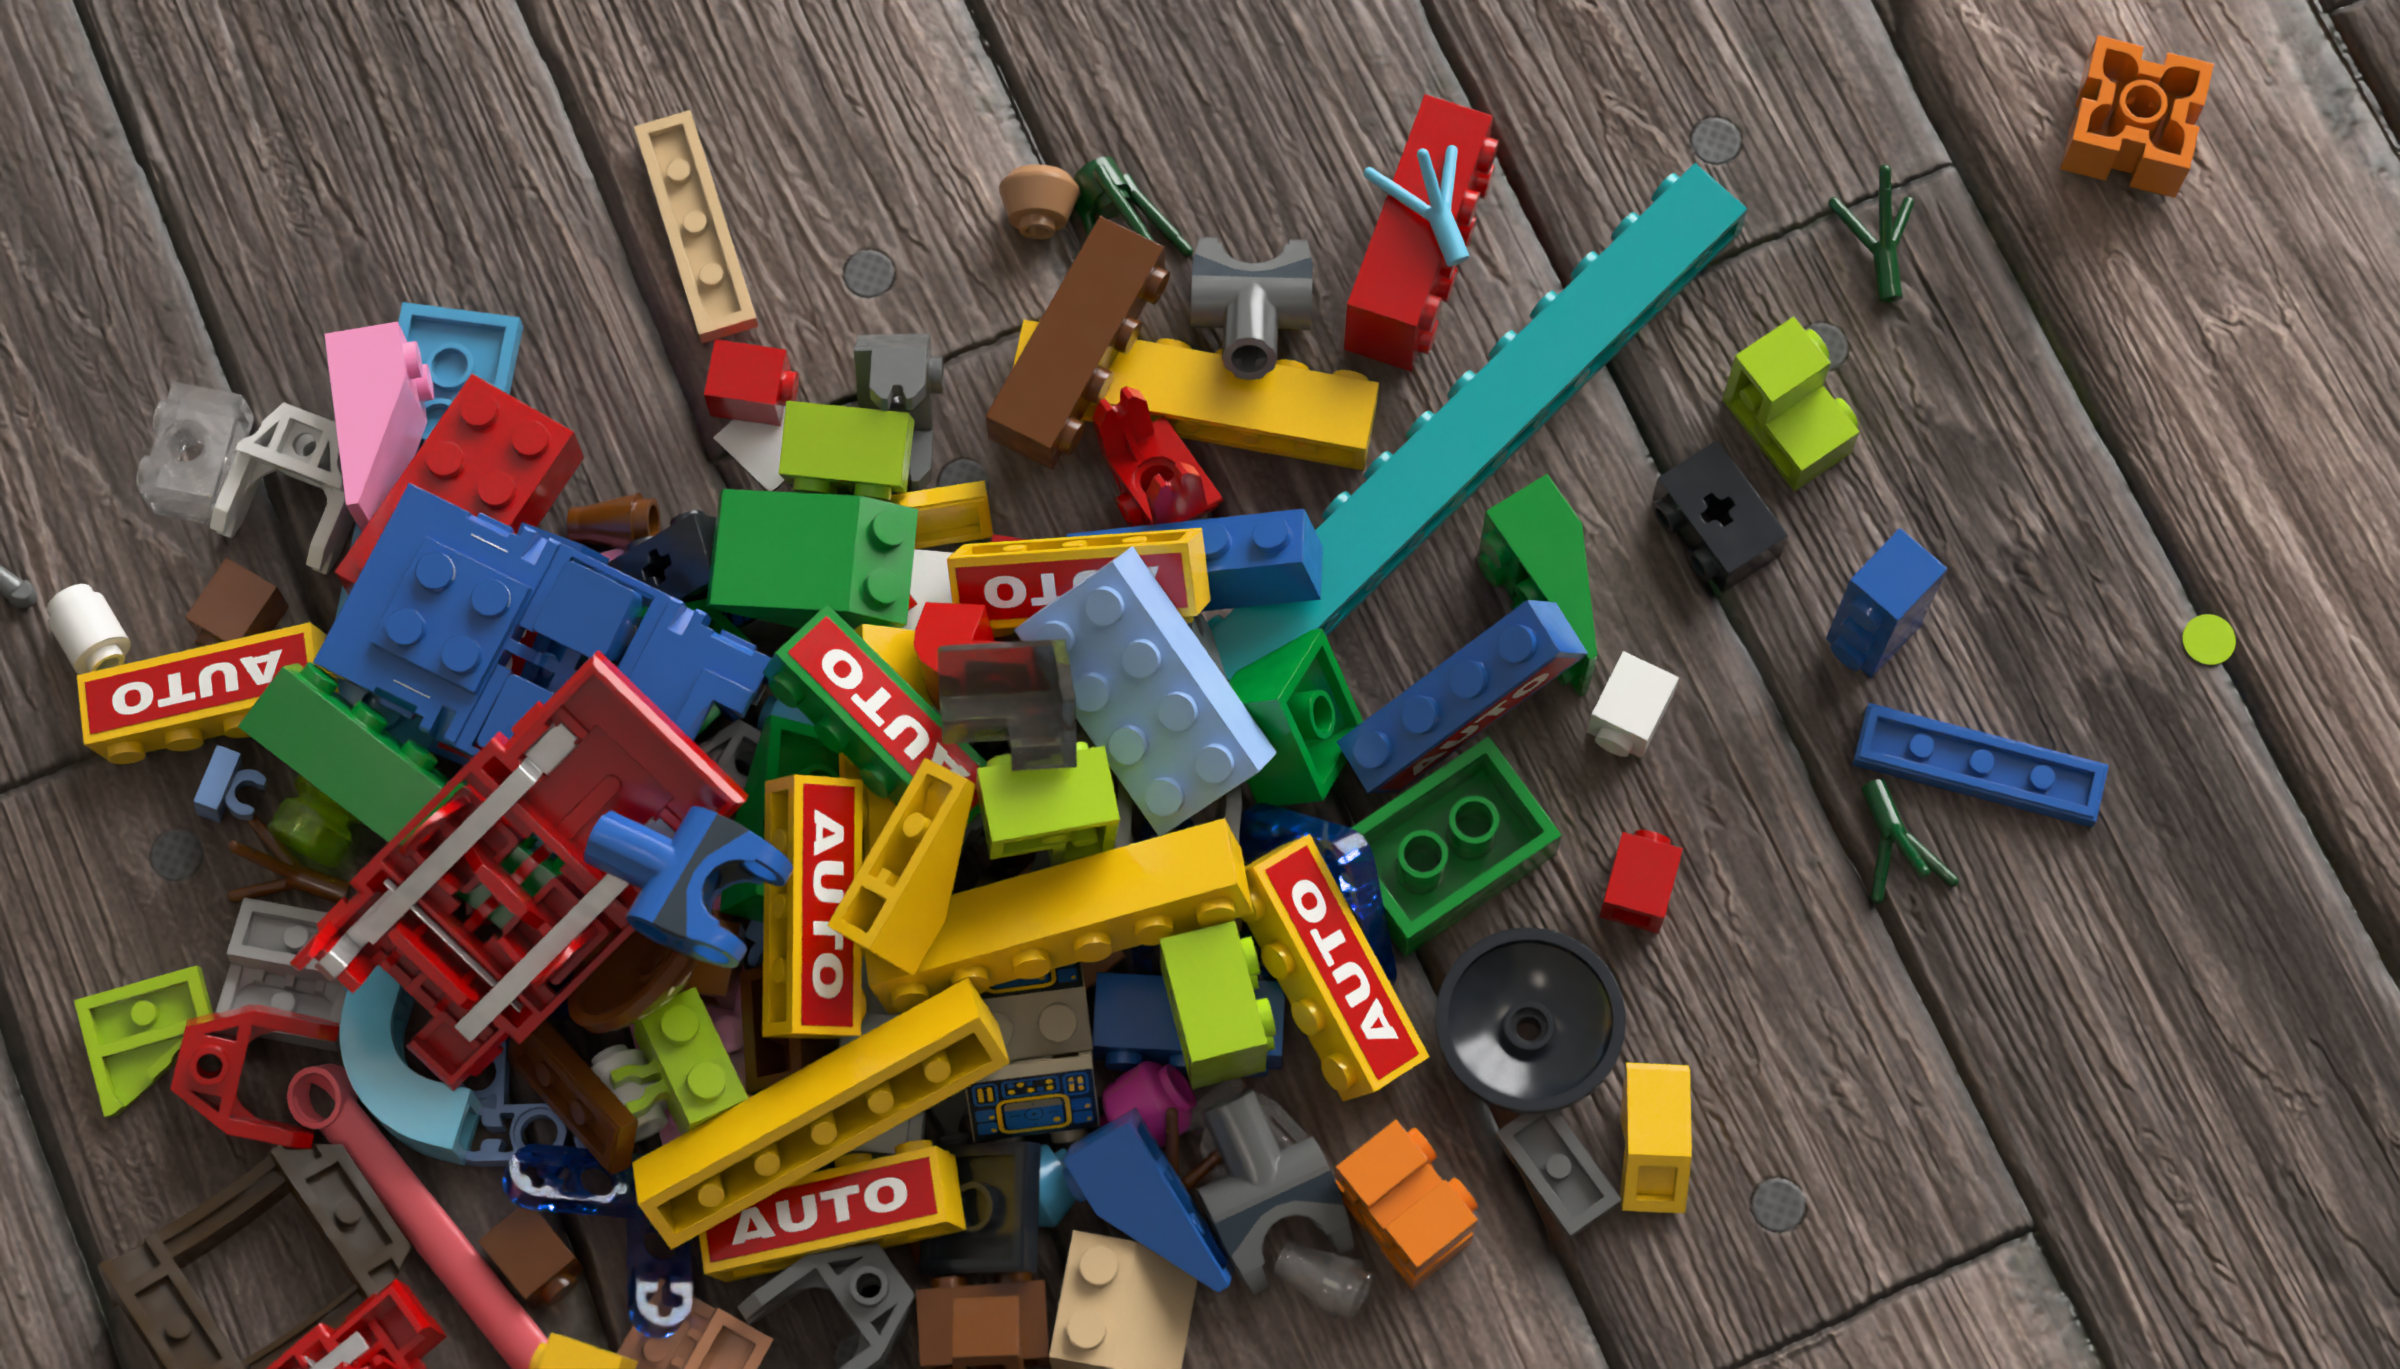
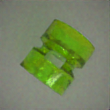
(313, 824)

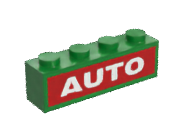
(864, 708)

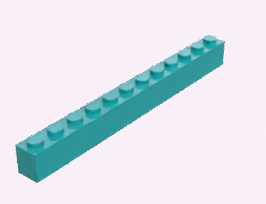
(1497, 409)

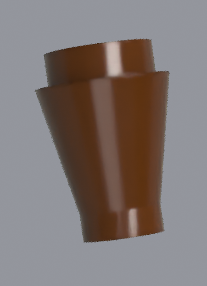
(614, 521)

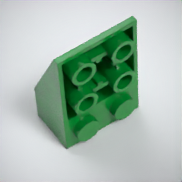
(1538, 554)

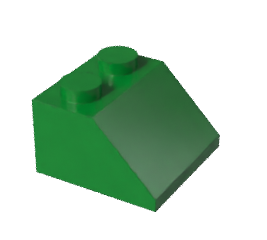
(1302, 710)

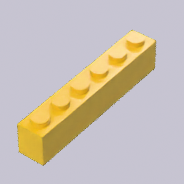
(1281, 414)
(1076, 914)
(819, 1113)

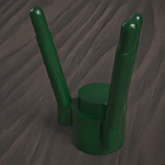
(1110, 193)

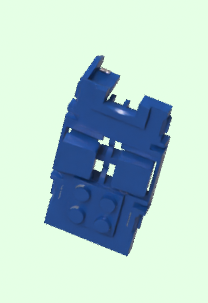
(457, 592)

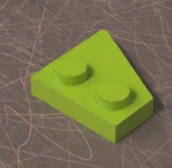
(138, 1032)

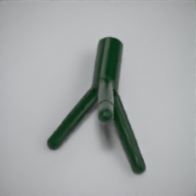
(1884, 250)
(1893, 830)

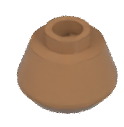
(1038, 199)

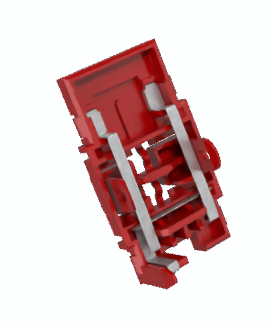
(568, 763)

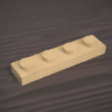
(696, 226)

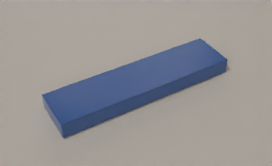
(1980, 765)

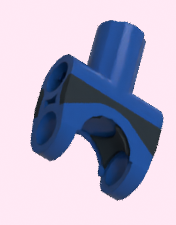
(685, 877)

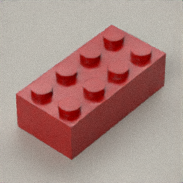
(1403, 270)
(485, 458)

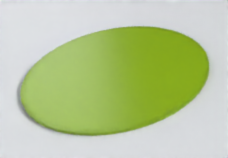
(2209, 639)

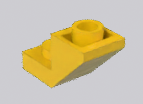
(1656, 1137)

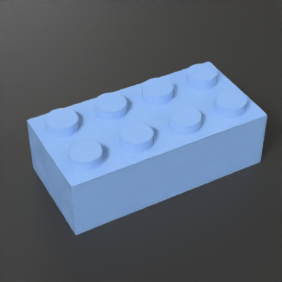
(1151, 693)

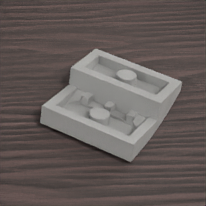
(260, 971)

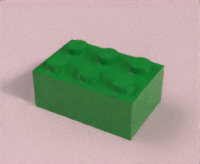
(1455, 843)

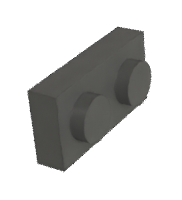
(1558, 1170)

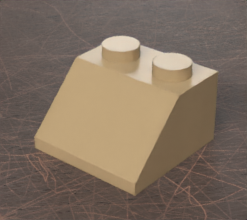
(1121, 1307)

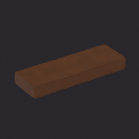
(576, 1096)

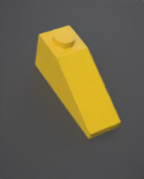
(910, 872)

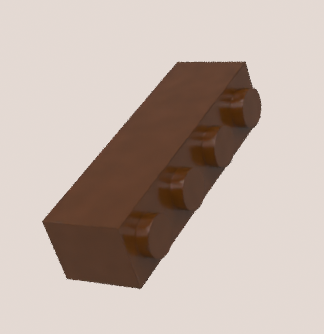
(1077, 343)

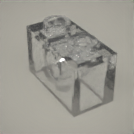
(187, 419)

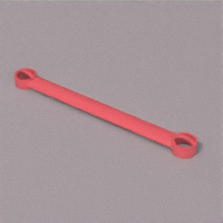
(418, 1214)

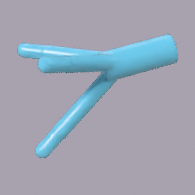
(1439, 212)

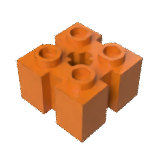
(2137, 116)
(1406, 1203)

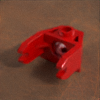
(1150, 465)
(228, 1037)

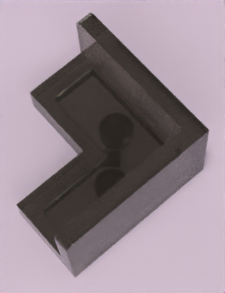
(1012, 695)

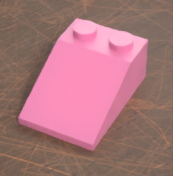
(377, 410)

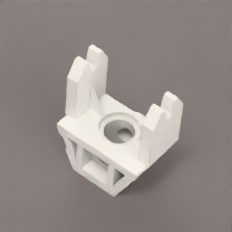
(286, 446)

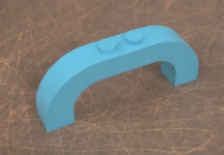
(409, 1106)

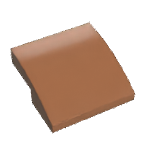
(704, 1341)

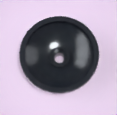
(1538, 981)

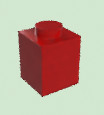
(749, 382)
(1641, 880)

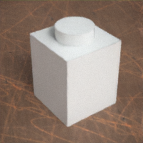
(1631, 706)

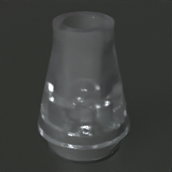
(1327, 1279)

